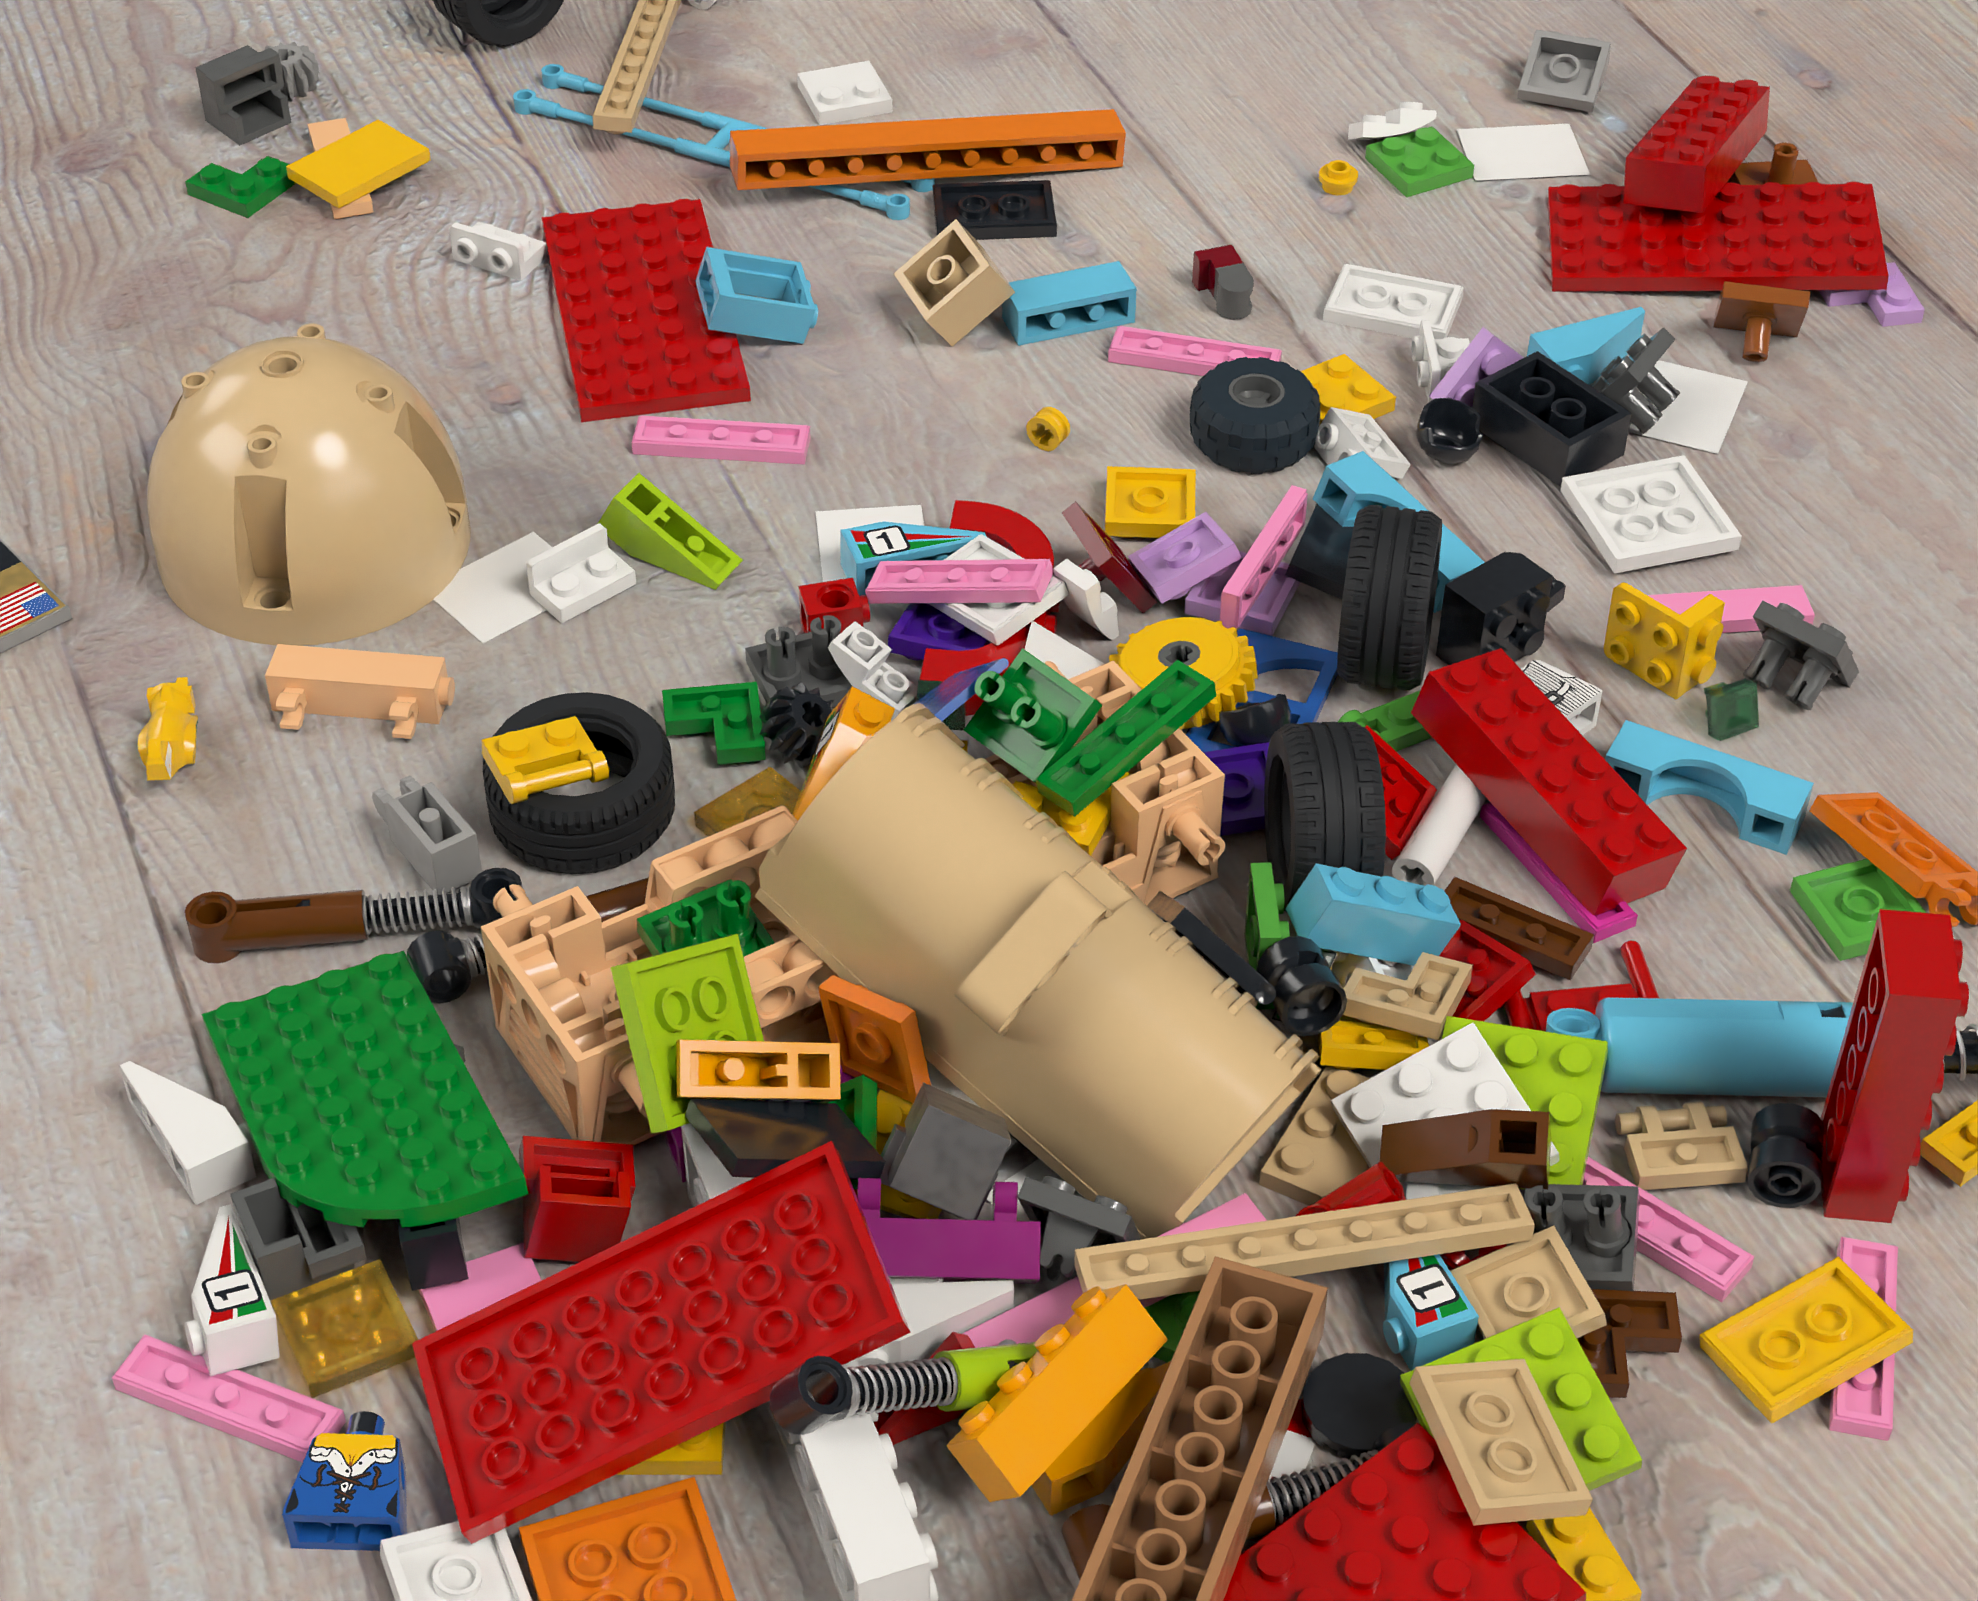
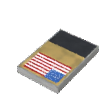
(26, 602)

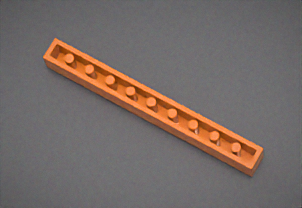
(926, 149)

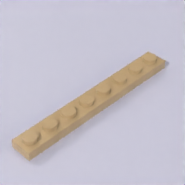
(634, 66)
(1313, 1241)

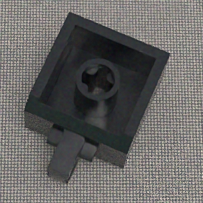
(1497, 608)

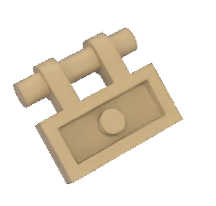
(1681, 1158)

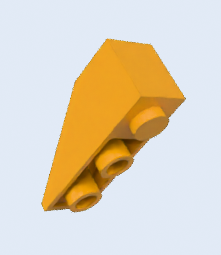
(1102, 1446)

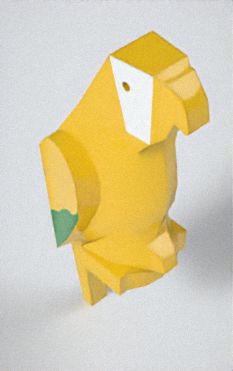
(170, 734)

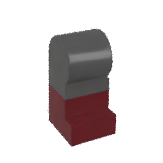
(1226, 279)

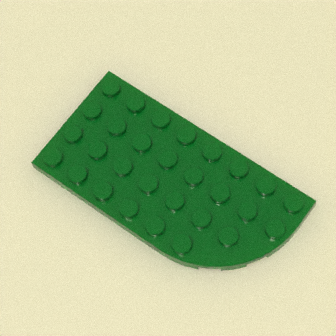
(363, 1099)

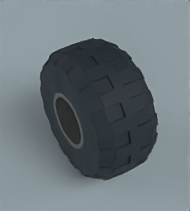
(1254, 415)

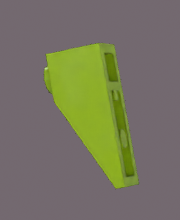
(665, 535)

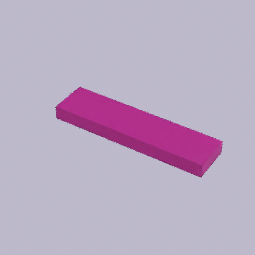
(1602, 925)

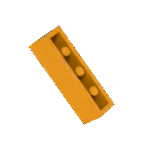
(1056, 1392)

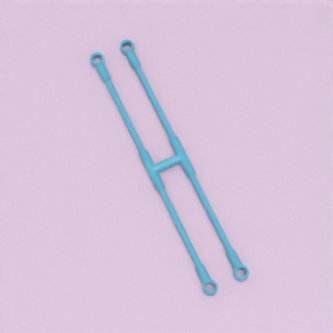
(553, 77)

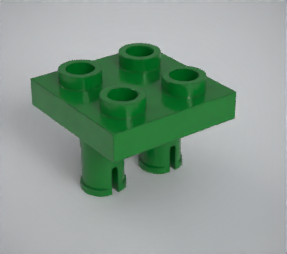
(1030, 714)
(703, 918)

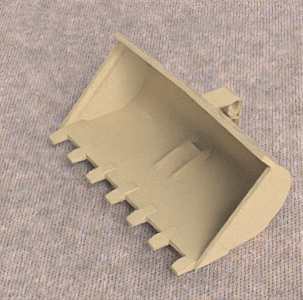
(1033, 974)

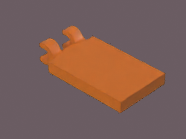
(1902, 851)

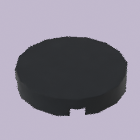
(1354, 1402)

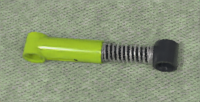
(950, 1379)

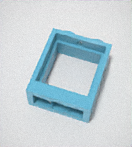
(731, 272)

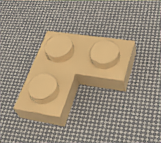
(1410, 1004)

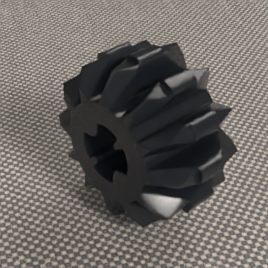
(795, 722)

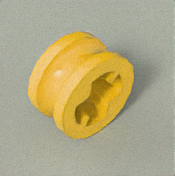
(1054, 433)

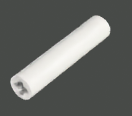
(1439, 830)

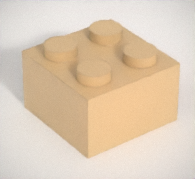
(954, 283)

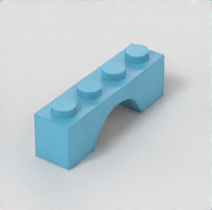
(1362, 482)
(1761, 800)

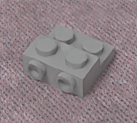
(1564, 70)

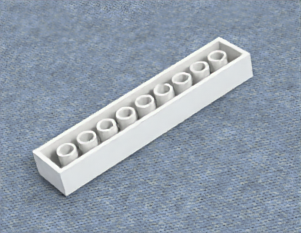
(843, 1469)

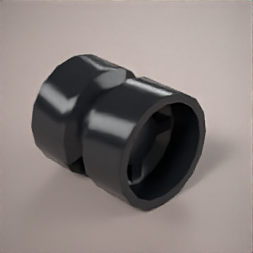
(1306, 989)
(1786, 1155)

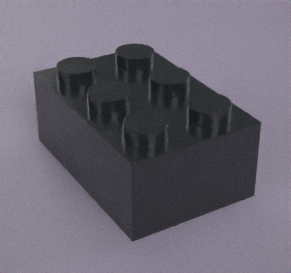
(1550, 418)

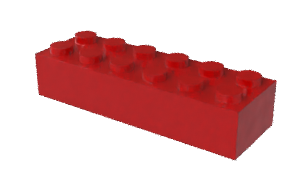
(1696, 144)
(1548, 781)
(1891, 1064)

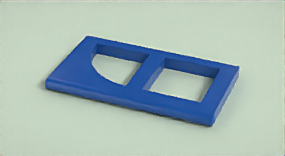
(1278, 654)

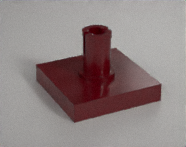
(1107, 558)

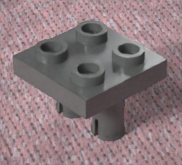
(1635, 375)
(1818, 648)
(799, 660)
(1595, 1226)

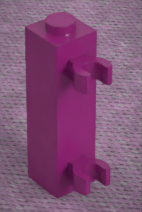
(953, 1247)

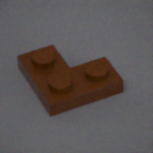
(1634, 1323)

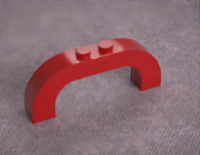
(1023, 539)

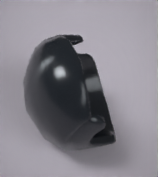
(1449, 430)
(1255, 721)

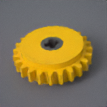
(1203, 647)

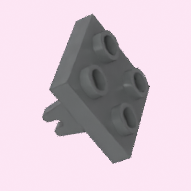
(1072, 1222)

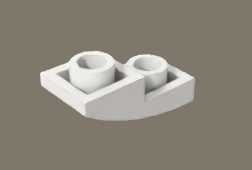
(1395, 122)
(1086, 599)
(863, 663)

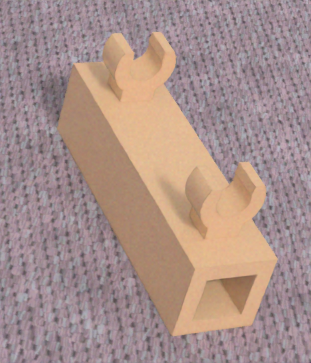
(358, 686)

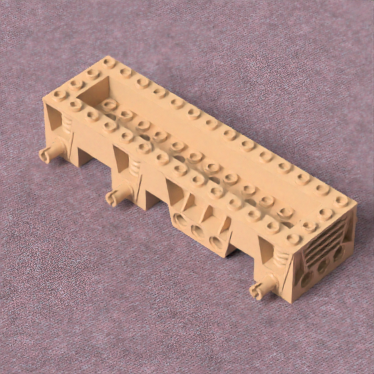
(556, 956)

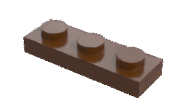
(1526, 931)

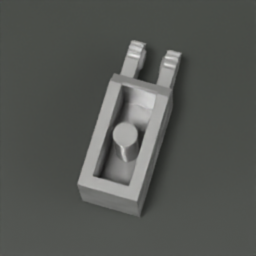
(430, 834)

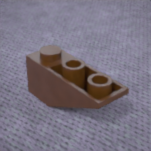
(1471, 1149)

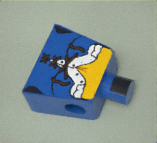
(349, 1489)

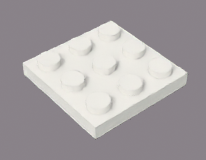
(1650, 514)
(1439, 1081)

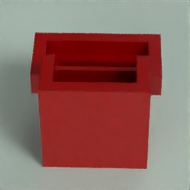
(575, 1196)

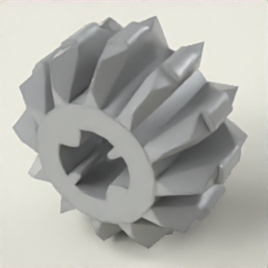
(298, 69)

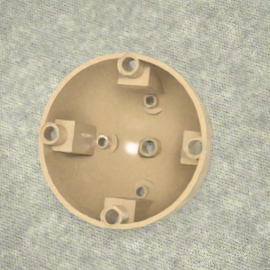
(305, 495)

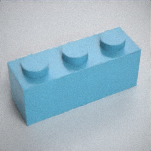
(1070, 303)
(1372, 915)

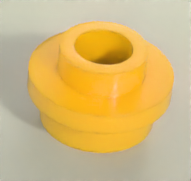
(1338, 177)

